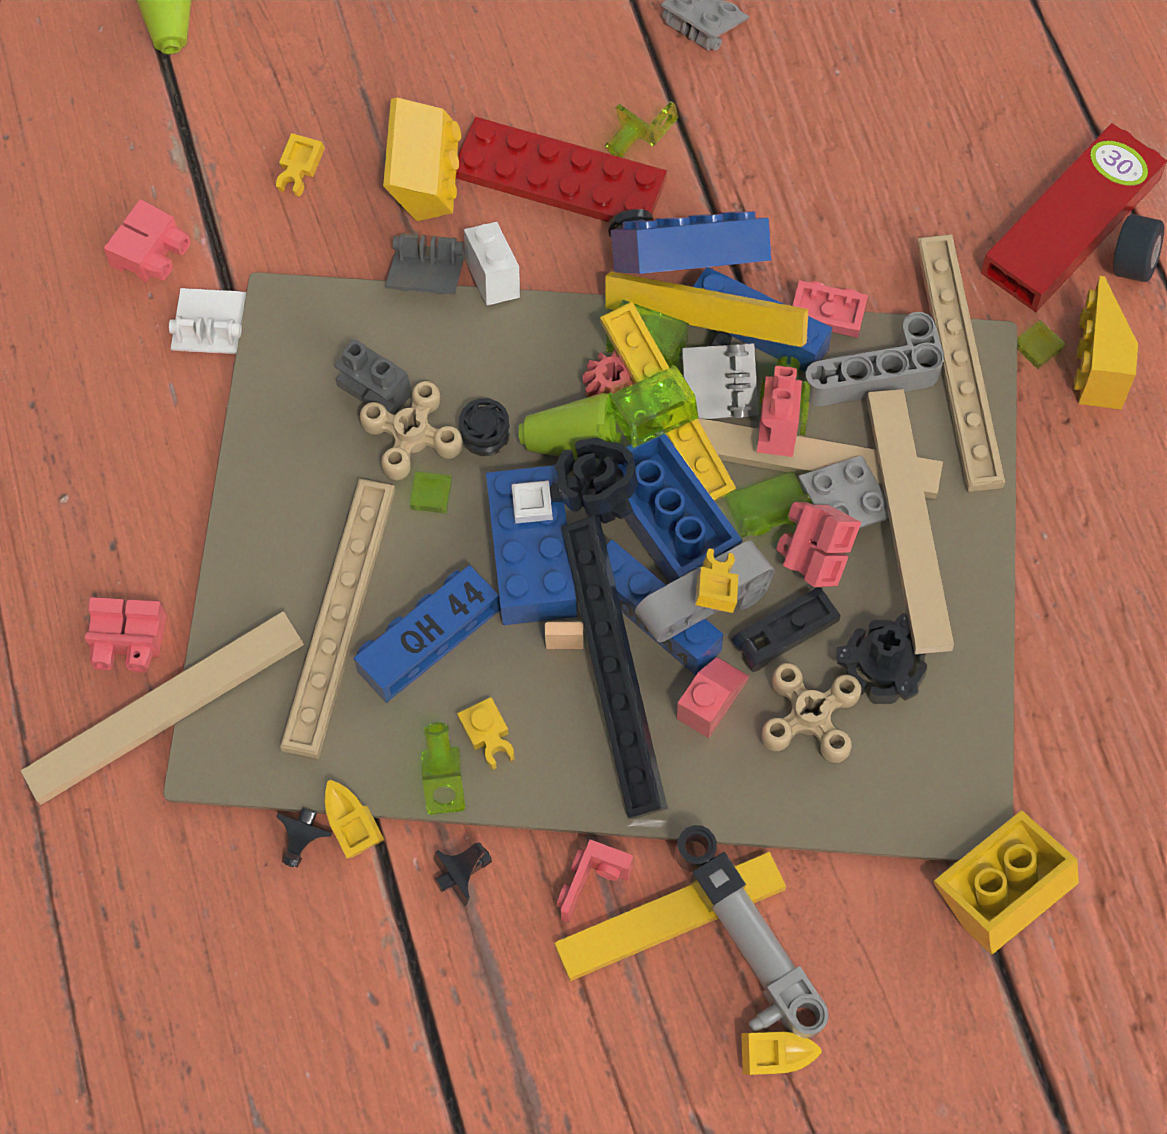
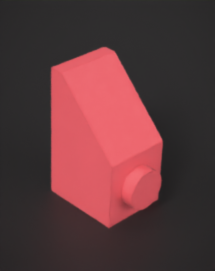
(710, 696)

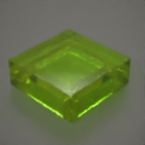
(1039, 344)
(431, 492)

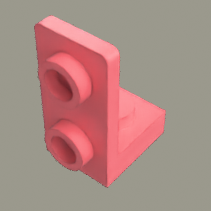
(609, 865)

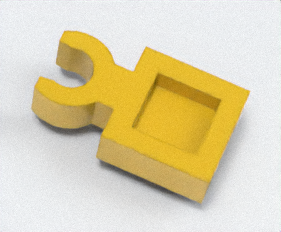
(299, 159)
(716, 585)
(486, 728)

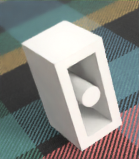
(491, 263)

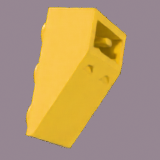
(1105, 351)

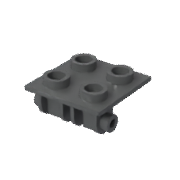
(424, 266)

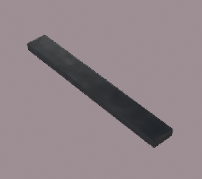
(614, 668)

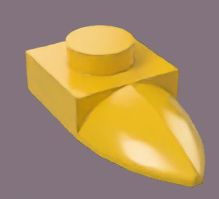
(350, 820)
(776, 1052)

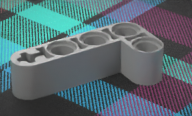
(871, 366)
(674, 607)

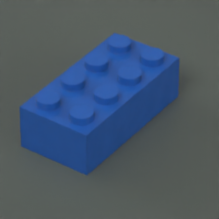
(690, 242)
(674, 511)
(530, 556)

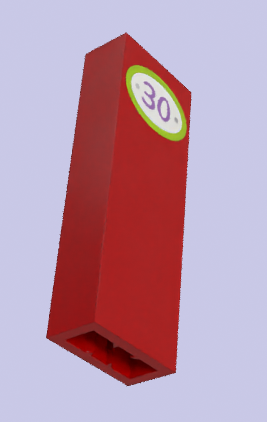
(1073, 217)

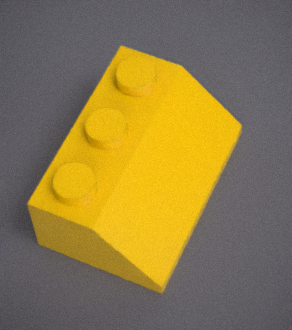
(421, 158)
(1008, 881)

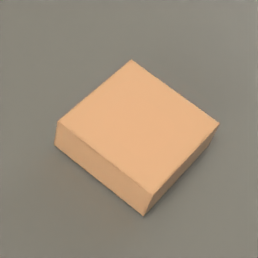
(564, 635)

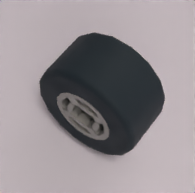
(1138, 248)

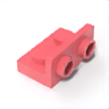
(832, 306)

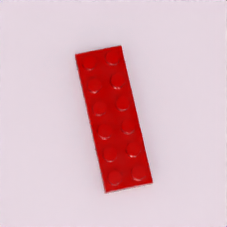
(556, 172)

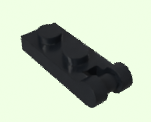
(786, 628)

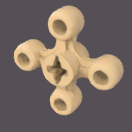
(415, 438)
(808, 723)

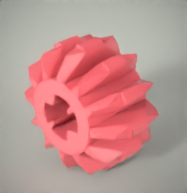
(602, 372)

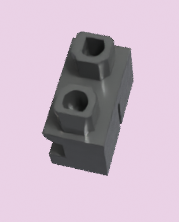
(372, 377)

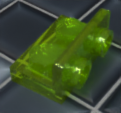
(765, 504)

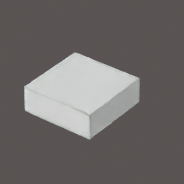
(532, 502)

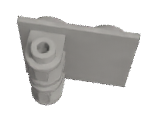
(703, 19)
(722, 380)
(848, 488)

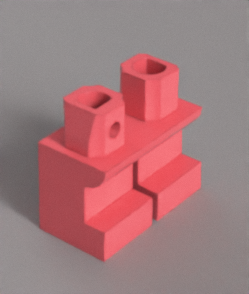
(145, 242)
(780, 413)
(818, 543)
(126, 630)

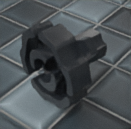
(599, 484)
(884, 658)

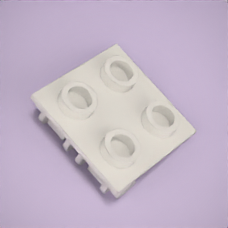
(207, 321)

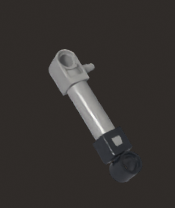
(723, 891)

